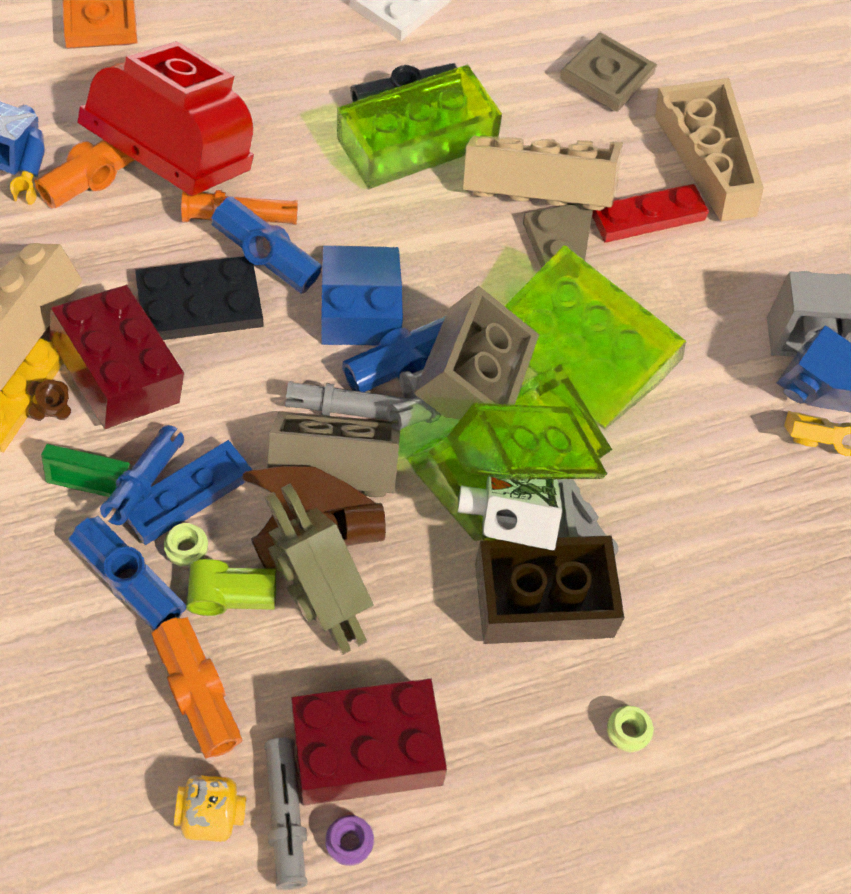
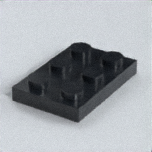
(200, 297)

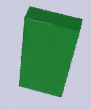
(81, 470)

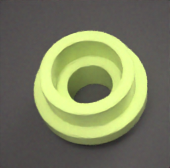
(185, 533)
(638, 719)

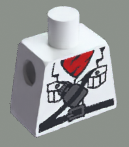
(516, 510)

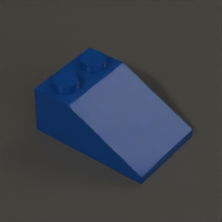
(360, 294)
(820, 372)

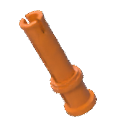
(270, 210)

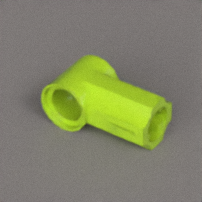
(217, 587)

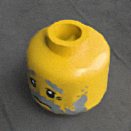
(209, 808)

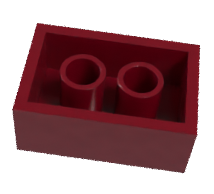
(115, 356)
(368, 741)

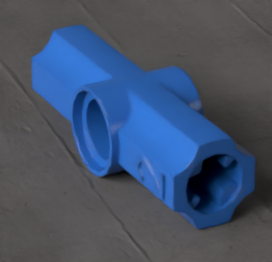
(248, 232)
(395, 354)
(110, 556)

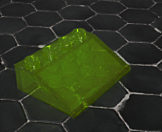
(597, 334)

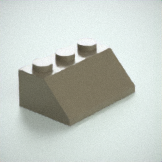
(476, 356)
(347, 448)

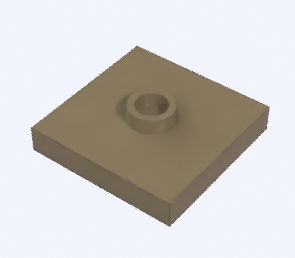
(608, 71)

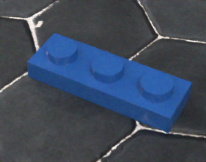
(188, 491)

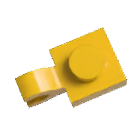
(811, 429)

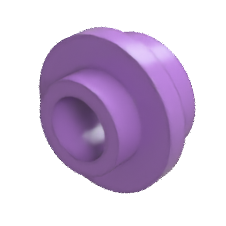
(349, 825)

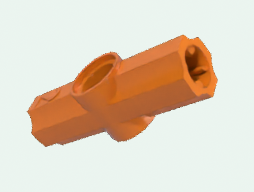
(84, 168)
(196, 687)

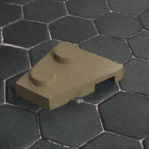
(558, 227)

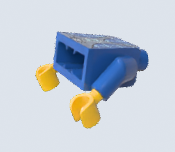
(21, 148)

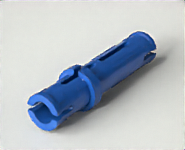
(135, 484)

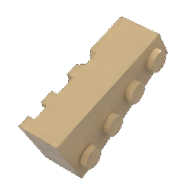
(713, 144)
(543, 170)
(28, 289)

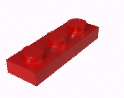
(650, 213)

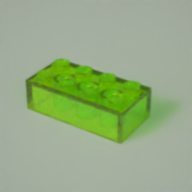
(416, 125)

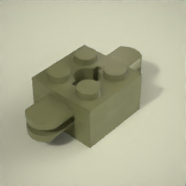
(320, 567)

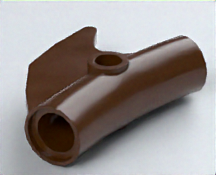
(355, 514)

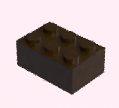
(548, 593)

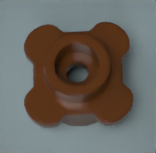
(48, 389)

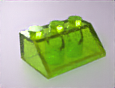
(524, 443)

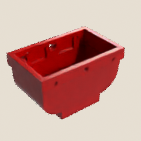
(175, 113)

